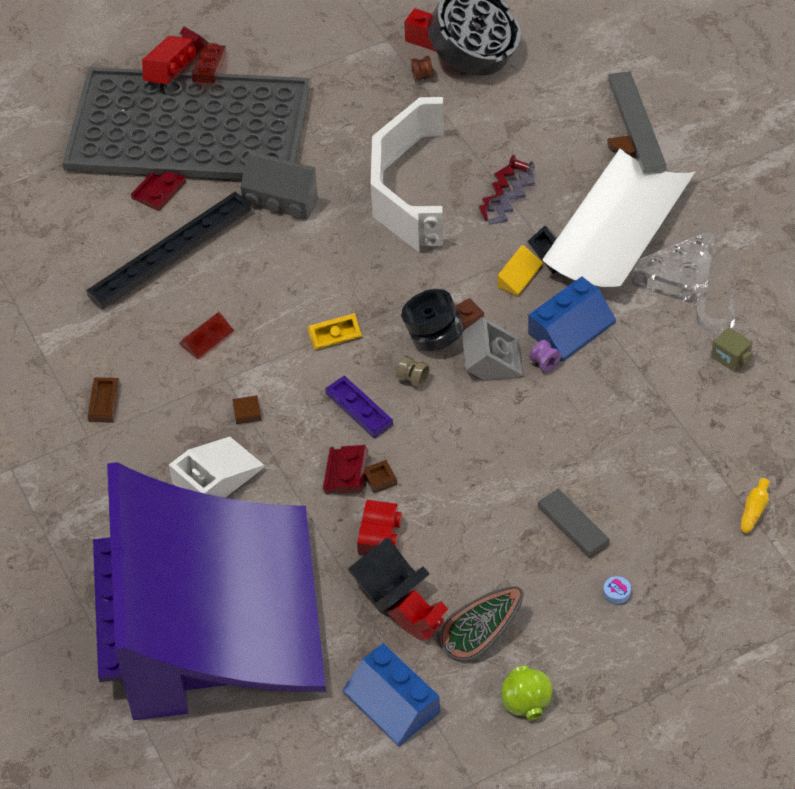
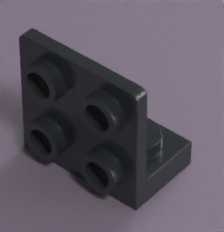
(386, 574)

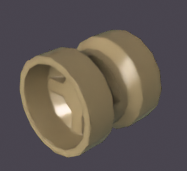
(412, 371)

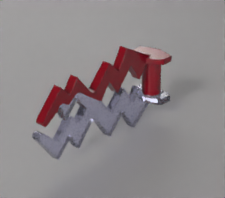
(526, 179)

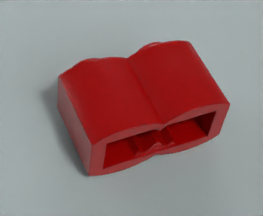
(378, 523)

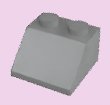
(491, 351)

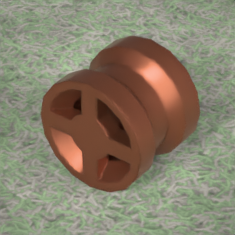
(421, 68)

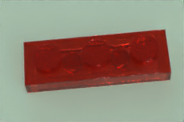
(209, 63)

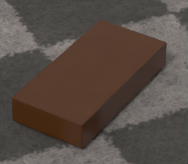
(103, 400)

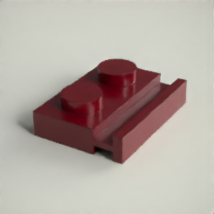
(158, 189)
(345, 469)

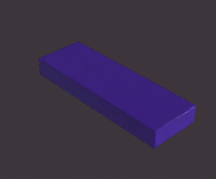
(359, 406)

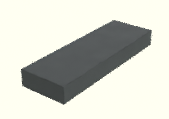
(573, 522)

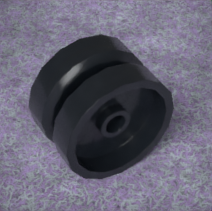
(432, 320)

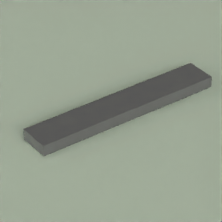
(637, 122)

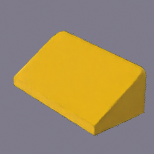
(519, 271)
(334, 331)

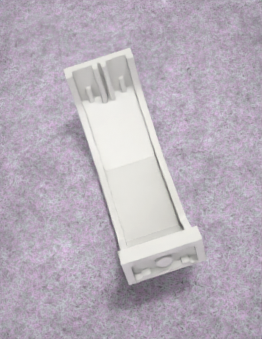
(412, 224)

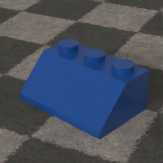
(571, 318)
(392, 695)

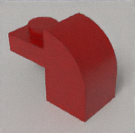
(417, 616)

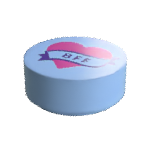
(617, 590)

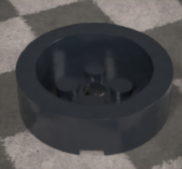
(473, 49)

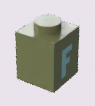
(732, 349)

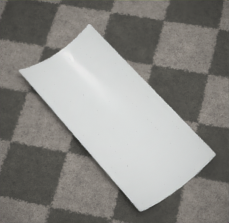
(615, 222)

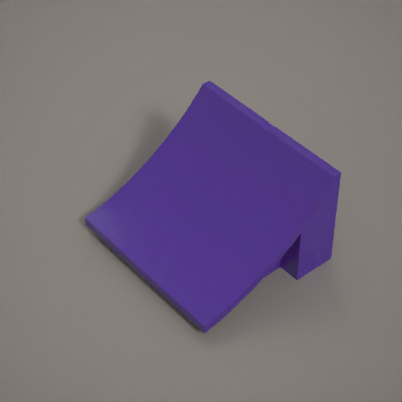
(202, 595)

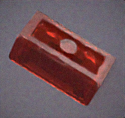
(206, 335)

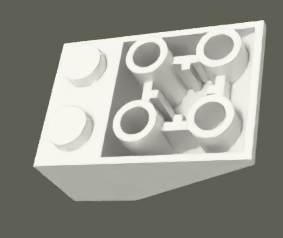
(214, 468)

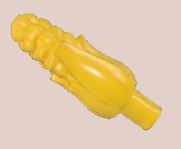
(755, 505)

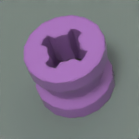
(545, 355)

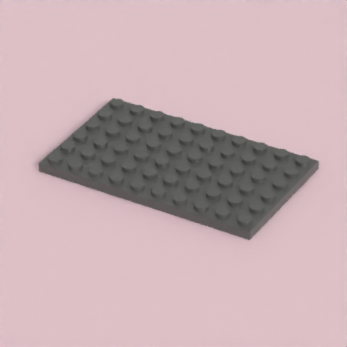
(184, 124)

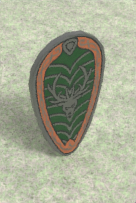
(480, 623)

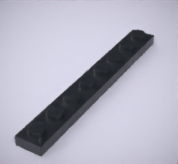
(168, 250)

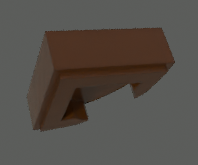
(624, 143)

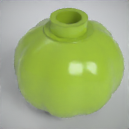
(526, 692)

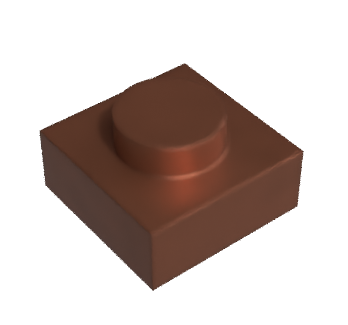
(469, 312)

